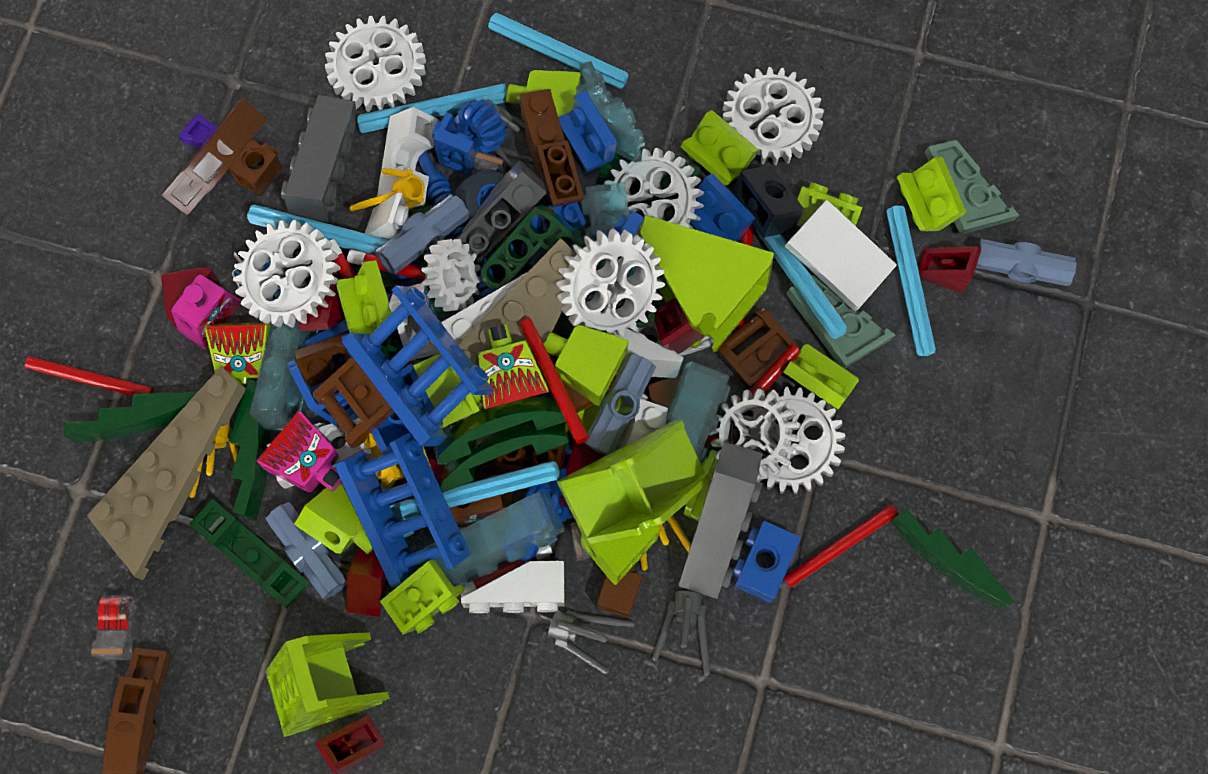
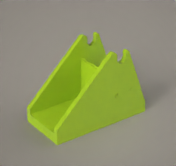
(708, 275)
(635, 485)
(314, 681)

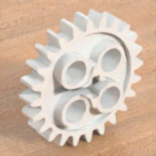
(366, 40)
(789, 136)
(650, 173)
(286, 273)
(584, 278)
(817, 452)

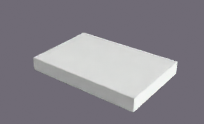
(840, 255)

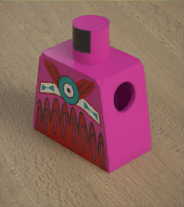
(201, 306)
(302, 456)

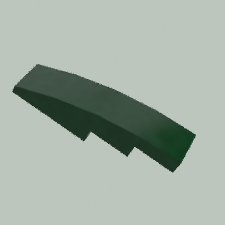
(146, 413)
(252, 442)
(963, 569)

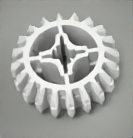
(765, 423)

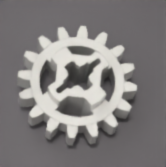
(453, 277)

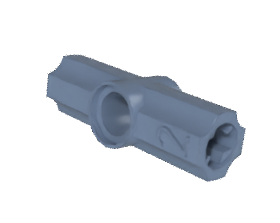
(421, 232)
(1026, 262)
(630, 386)
(306, 552)

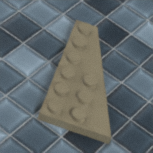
(530, 298)
(161, 479)

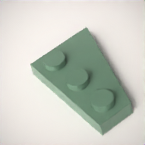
(979, 198)
(861, 333)

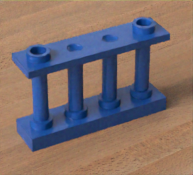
(386, 373)
(377, 517)

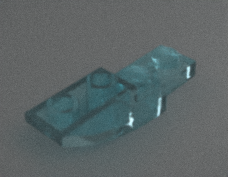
(613, 111)

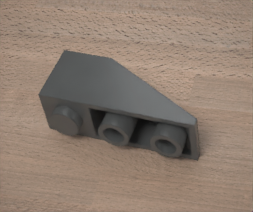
(502, 209)

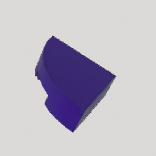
(197, 131)

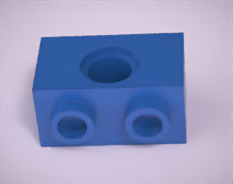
(780, 547)

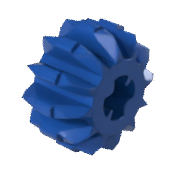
(481, 125)

